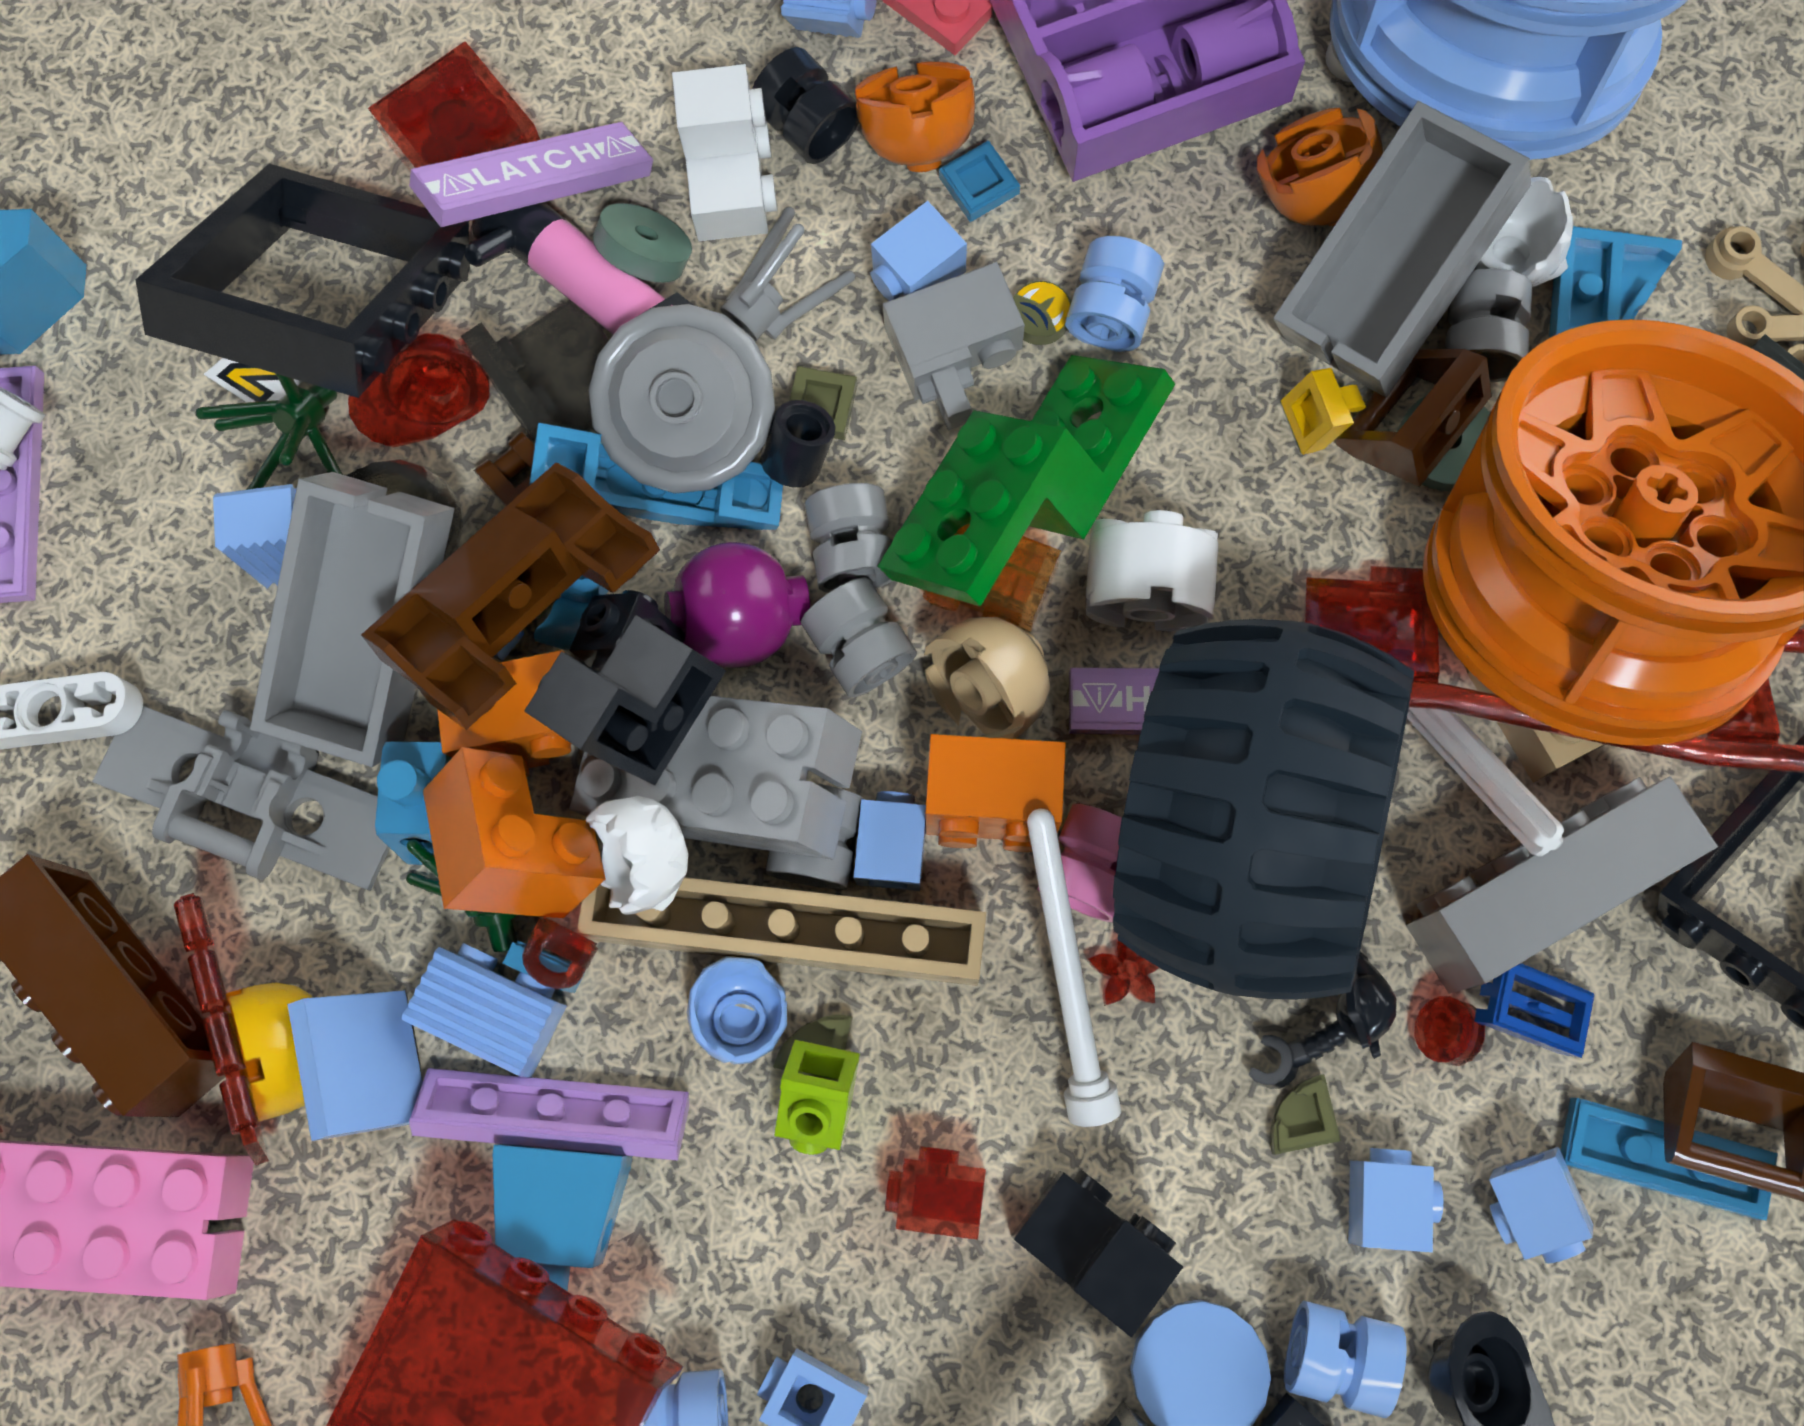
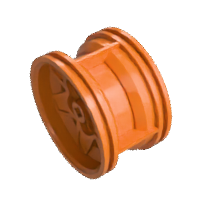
(1628, 533)

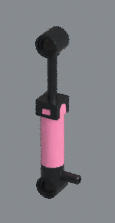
(573, 266)

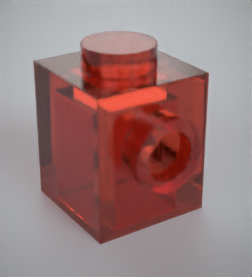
(937, 1194)

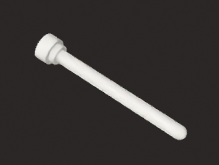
(1090, 1095)

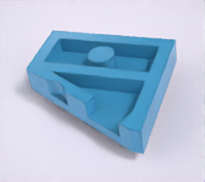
(1607, 276)

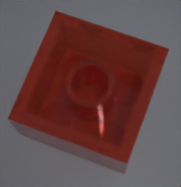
(451, 113)

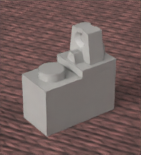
(949, 331)

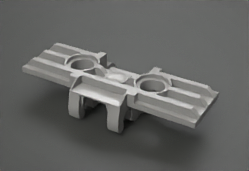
(252, 776)

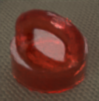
(562, 942)
(1448, 1031)

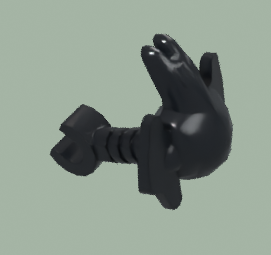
(1361, 1017)

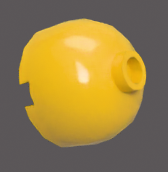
(268, 1045)

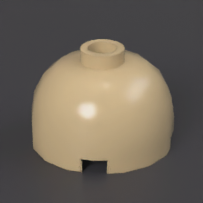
(988, 665)

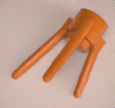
(208, 1380)

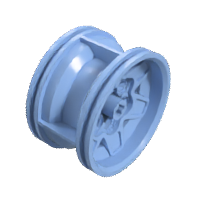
(1515, 70)

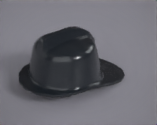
(1486, 1376)

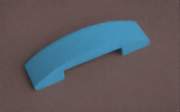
(742, 502)

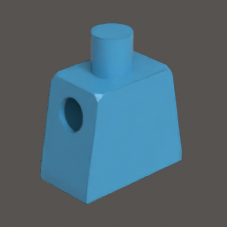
(400, 802)
(557, 1205)

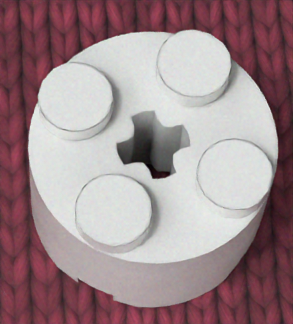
(1151, 572)

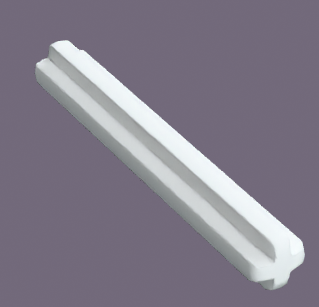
(1489, 779)

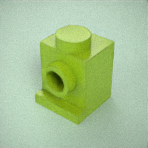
(811, 1108)

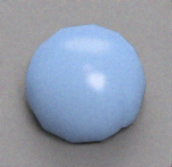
(733, 1031)

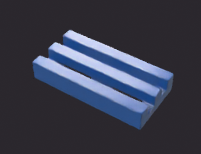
(1502, 997)

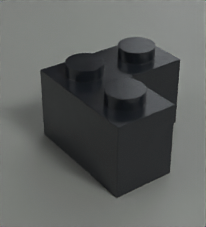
(633, 707)
(1102, 1257)

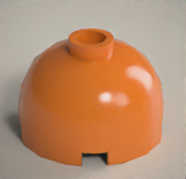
(917, 116)
(1320, 165)

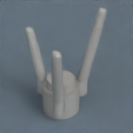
(756, 302)

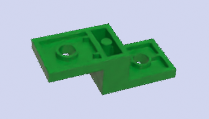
(1026, 474)

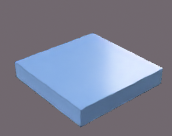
(355, 1062)

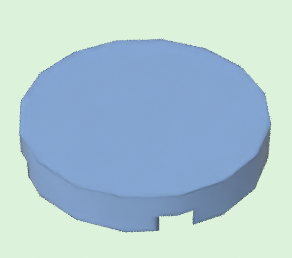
(1200, 1367)

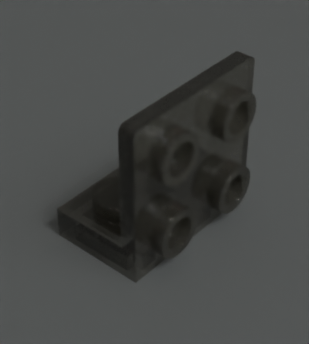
(544, 368)

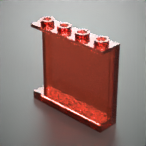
(497, 1345)

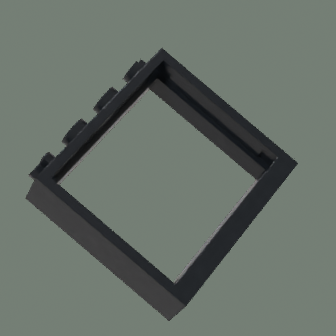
(184, 288)
(1695, 926)

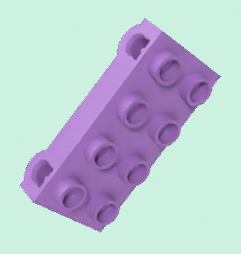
(1148, 72)

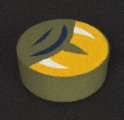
(1042, 311)

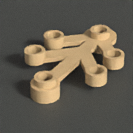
(1730, 265)

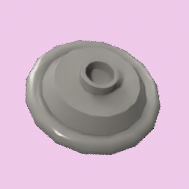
(681, 398)

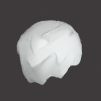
(1534, 235)
(640, 854)

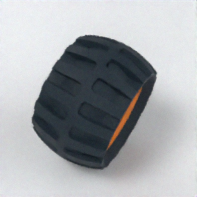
(1260, 807)

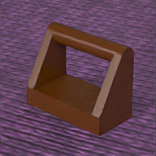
(1435, 425)
(1741, 1090)

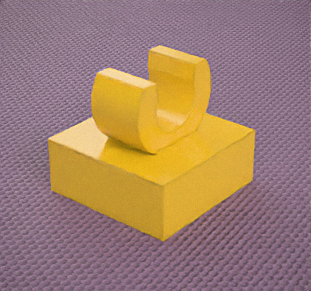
(1320, 409)

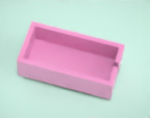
(120, 1219)

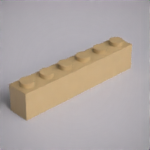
(799, 930)

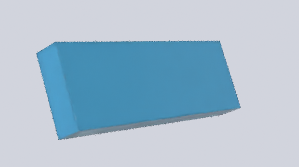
(1632, 1152)

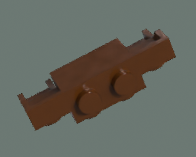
(498, 584)

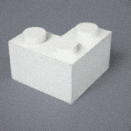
(723, 143)

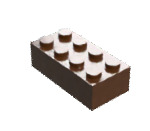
(102, 991)

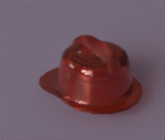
(422, 392)

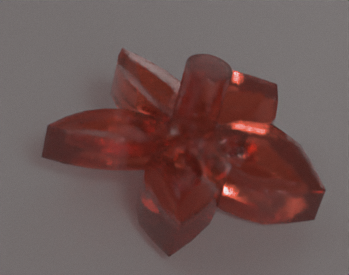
(1126, 975)

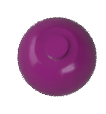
(736, 604)

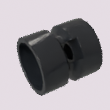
(807, 107)

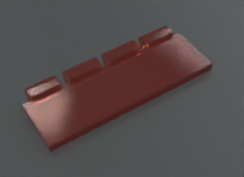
(220, 1026)

